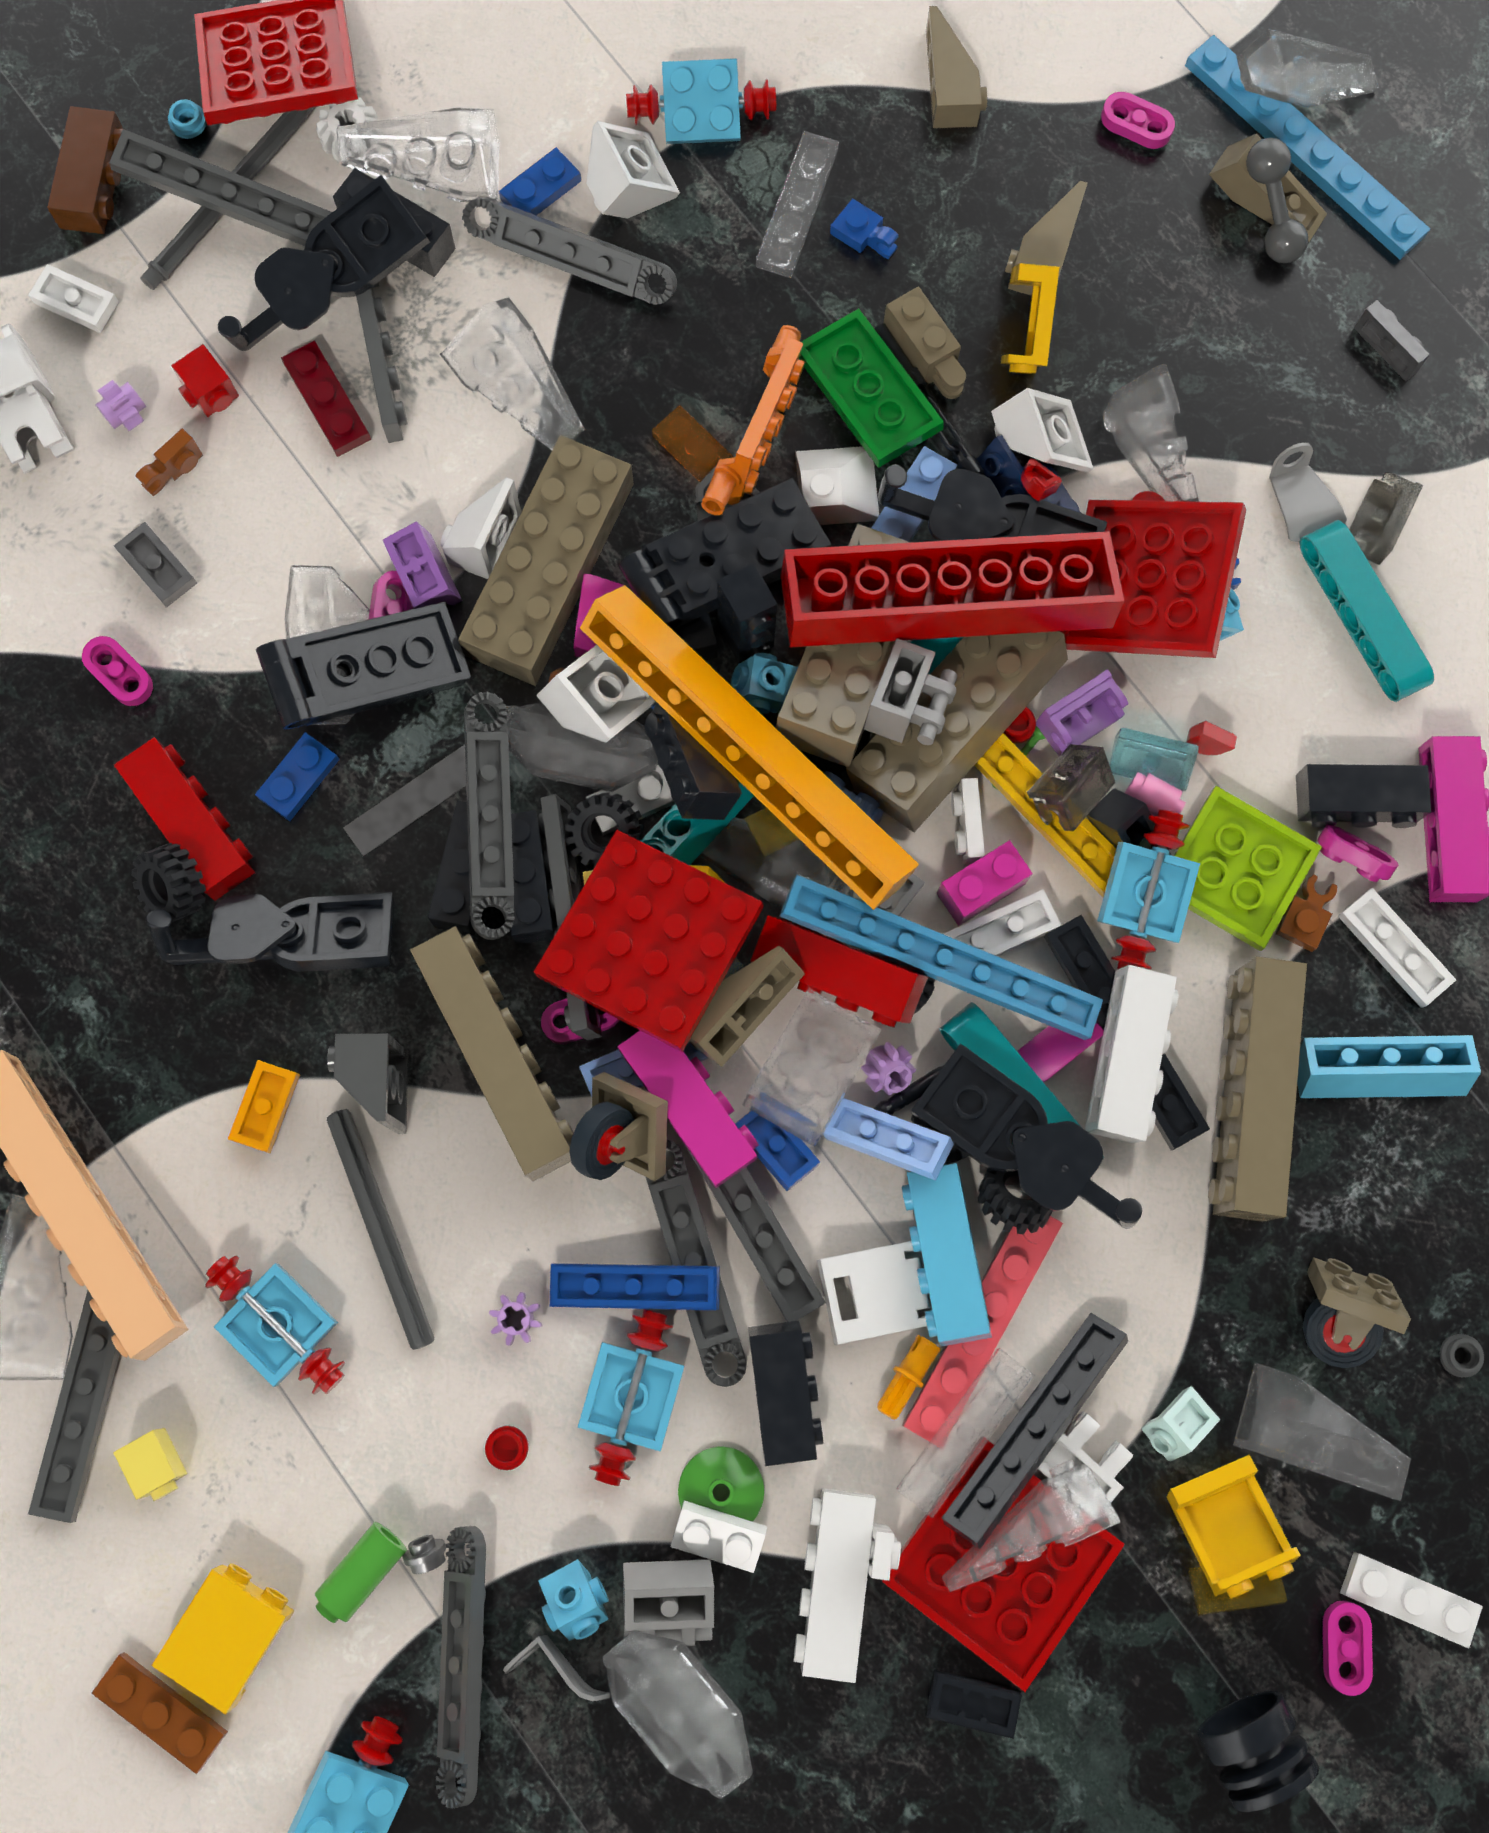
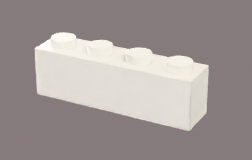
(1132, 1054)
(837, 1585)

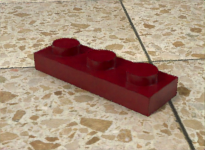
(326, 398)

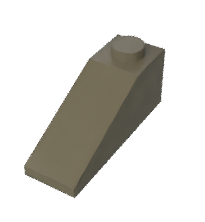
(952, 77)
(1233, 178)
(1050, 237)
(744, 1003)

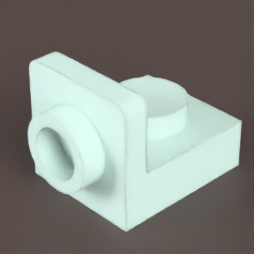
(1181, 1425)

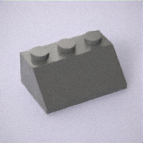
(374, 1074)

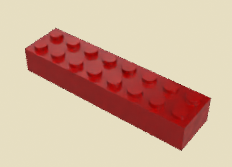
(950, 588)

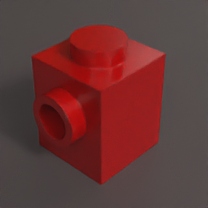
(204, 381)

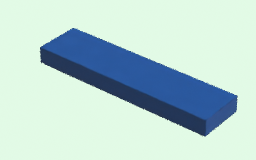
(634, 1286)

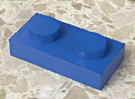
(541, 183)
(297, 776)
(780, 1151)

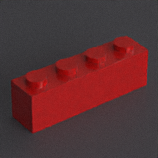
(184, 817)
(845, 972)

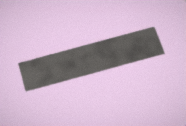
(409, 803)

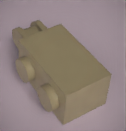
(926, 341)

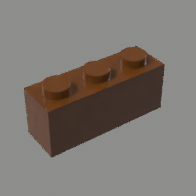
(83, 175)

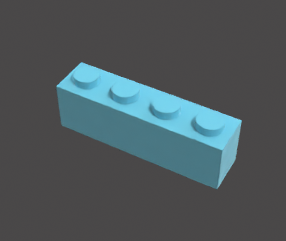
(1387, 1066)
(948, 1257)

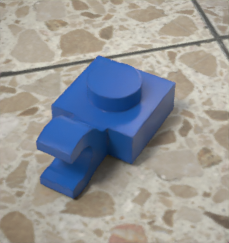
(862, 227)

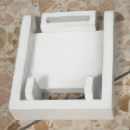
(882, 1291)

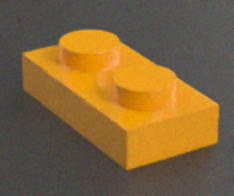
(264, 1106)

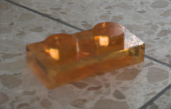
(689, 443)

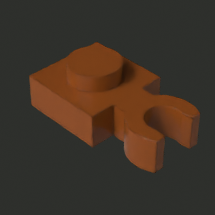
(172, 460)
(1304, 918)

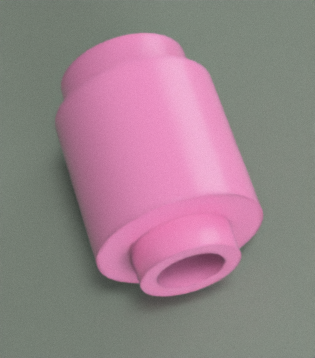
(1155, 793)

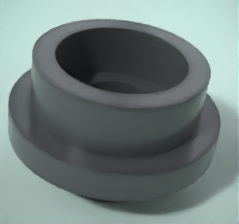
(1473, 1351)

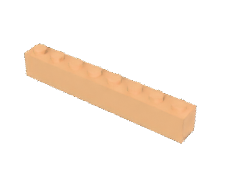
(82, 1220)

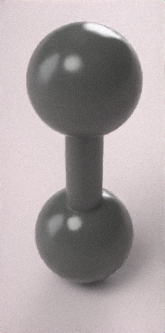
(1268, 164)

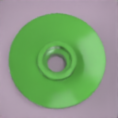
(724, 1467)

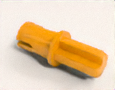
(908, 1376)

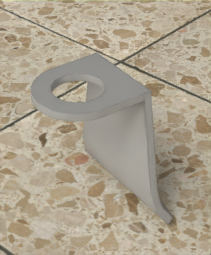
(1302, 494)
(562, 1665)

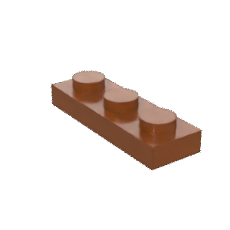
(159, 1712)

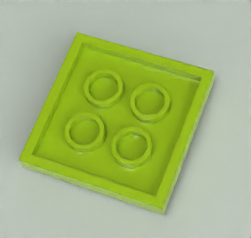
(1245, 867)

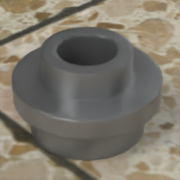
(425, 1554)

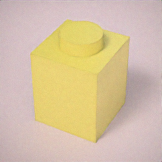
(151, 1465)

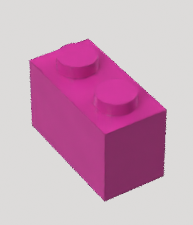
(984, 883)

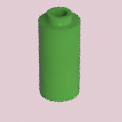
(359, 1573)

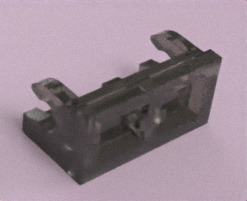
(1383, 515)
(1072, 785)

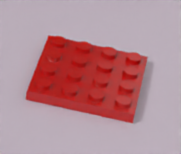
(273, 58)
(1172, 573)
(649, 940)
(1012, 1615)

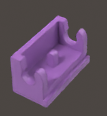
(421, 567)
(1083, 713)

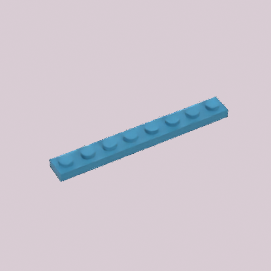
(1311, 151)
(941, 957)

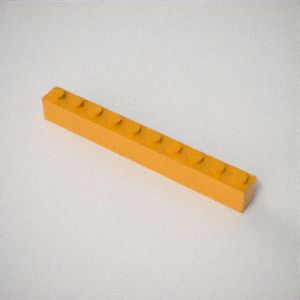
(749, 746)

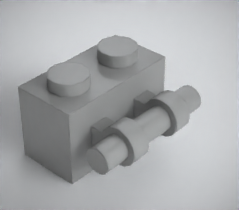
(900, 690)
(669, 1599)

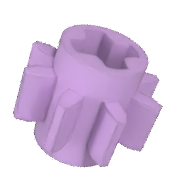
(120, 405)
(888, 1069)
(503, 1315)

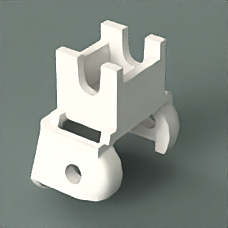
(28, 411)

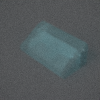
(1153, 754)

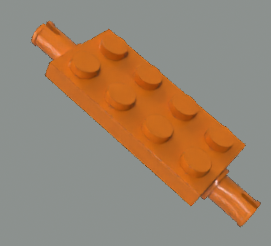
(738, 474)

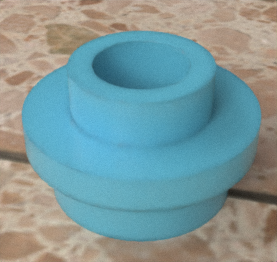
(183, 111)

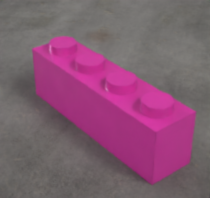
(1458, 819)
(693, 1109)

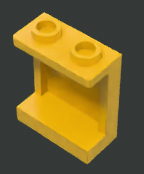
(1044, 283)
(1232, 1528)
(223, 1636)

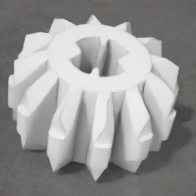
(341, 115)

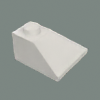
(626, 171)
(1043, 429)
(838, 484)
(482, 530)
(595, 696)

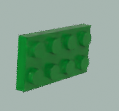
(869, 388)

